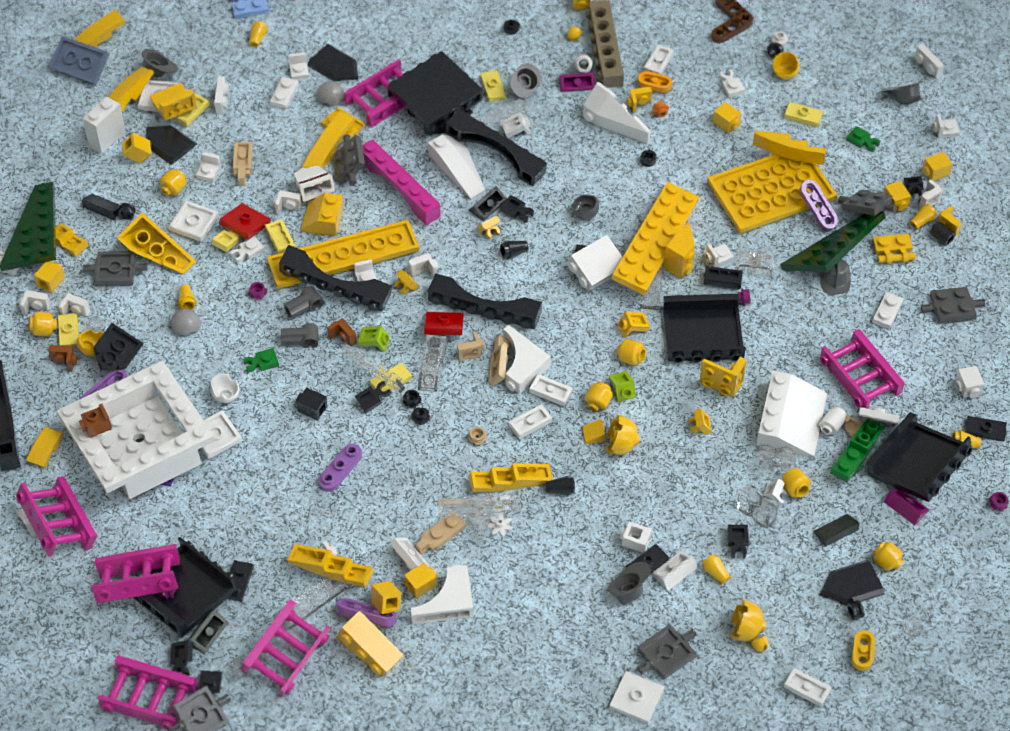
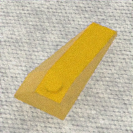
(154, 244)

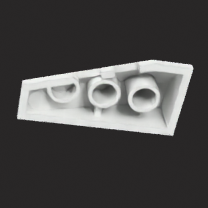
(608, 113)
(456, 164)

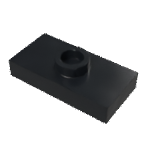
(723, 277)
(986, 428)
(653, 556)

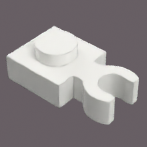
(731, 85)
(248, 248)

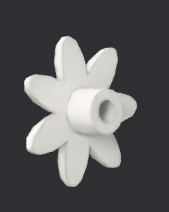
(500, 525)

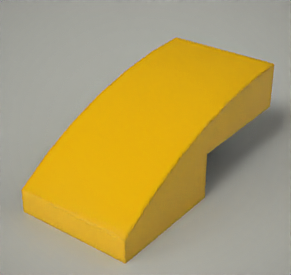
(69, 241)
(44, 446)

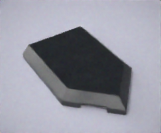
(334, 64)
(169, 142)
(116, 349)
(853, 583)

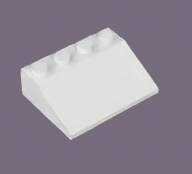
(792, 414)

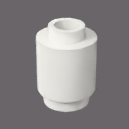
(587, 67)
(832, 421)

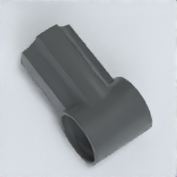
(308, 300)
(304, 336)

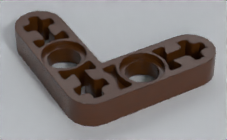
(735, 21)

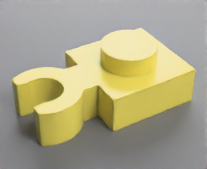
(226, 240)

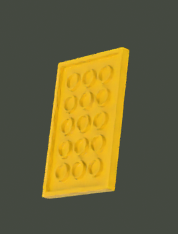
(766, 190)

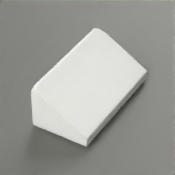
(675, 570)

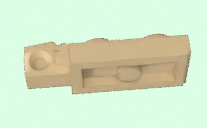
(242, 161)
(498, 361)
(440, 533)

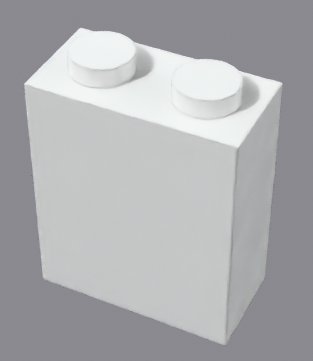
(104, 124)
(595, 263)

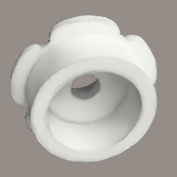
(779, 37)

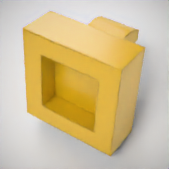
(489, 225)
(407, 282)
(702, 422)

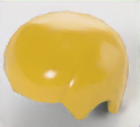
(786, 65)
(87, 341)

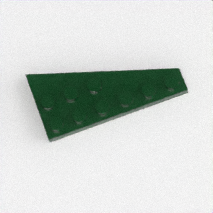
(36, 231)
(832, 248)

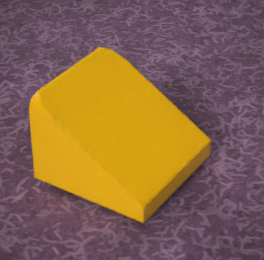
(594, 432)

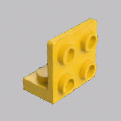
(174, 101)
(721, 378)

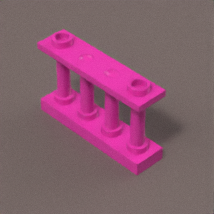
(386, 107)
(870, 356)
(68, 505)
(133, 562)
(277, 630)
(145, 673)

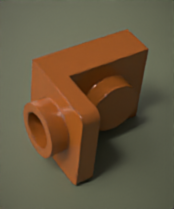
(344, 331)
(63, 354)

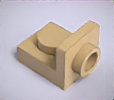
(471, 349)

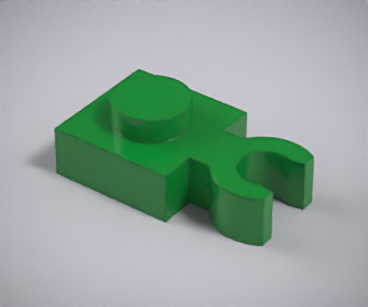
(862, 138)
(264, 360)

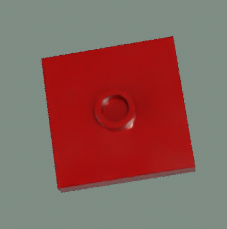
(244, 221)
(444, 323)

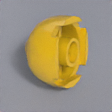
(622, 435)
(748, 620)

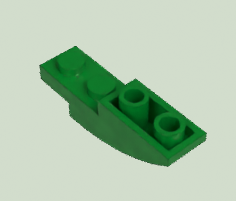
(857, 451)

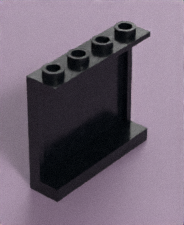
(436, 91)
(703, 327)
(917, 458)
(199, 591)

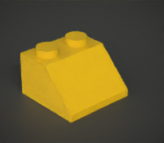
(323, 214)
(680, 253)

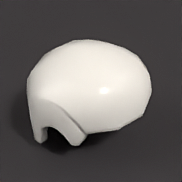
(224, 388)

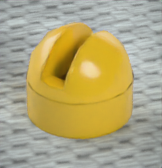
(574, 33)
(760, 643)

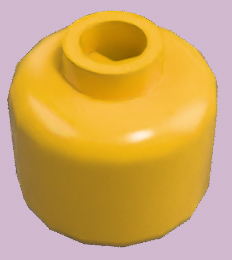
(173, 182)
(42, 324)
(631, 352)
(598, 396)
(796, 483)
(888, 556)

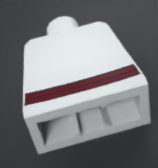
(313, 182)

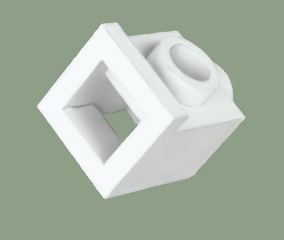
(636, 537)

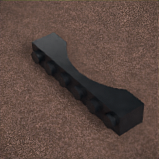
(468, 129)
(369, 293)
(521, 311)
(8, 442)

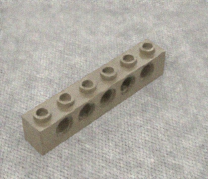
(605, 43)

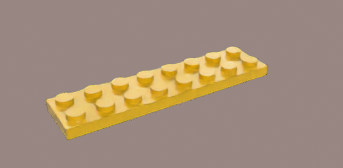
(647, 248)
(343, 252)

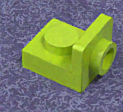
(374, 337)
(623, 386)

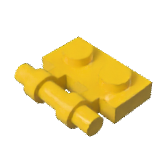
(893, 244)

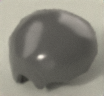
(585, 206)

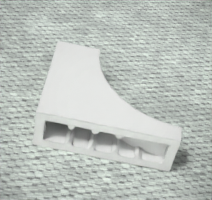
(527, 363)
(452, 601)

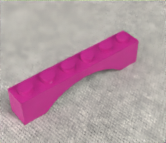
(418, 198)

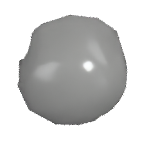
(330, 93)
(185, 322)

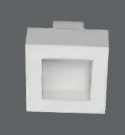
(775, 490)

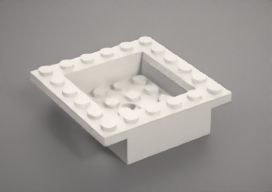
(137, 414)

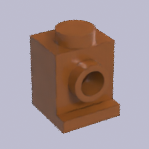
(95, 421)

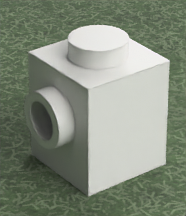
(969, 382)

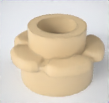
(477, 431)

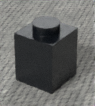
(311, 403)

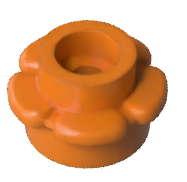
(660, 109)

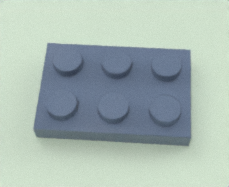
(79, 60)

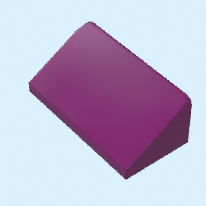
(577, 81)
(906, 505)

